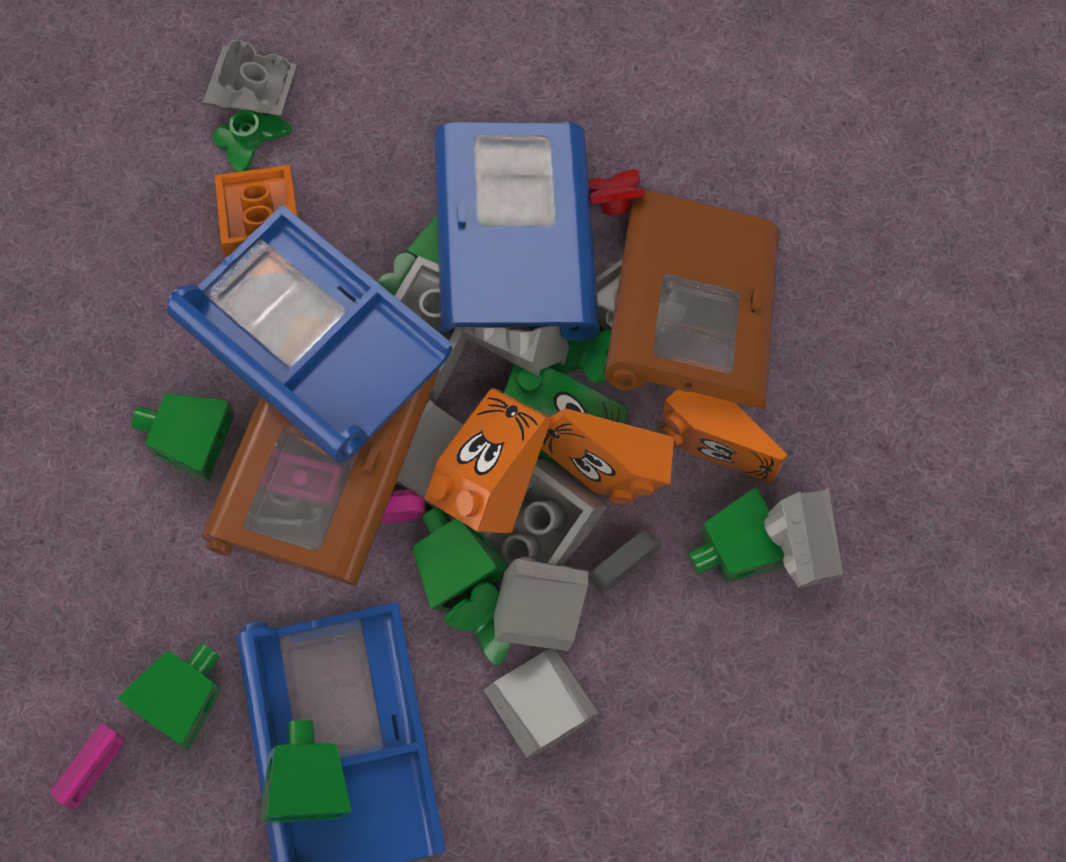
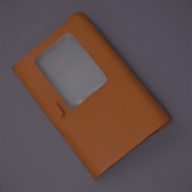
(689, 300)
(299, 503)

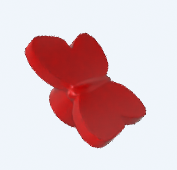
(616, 193)

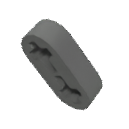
(624, 561)

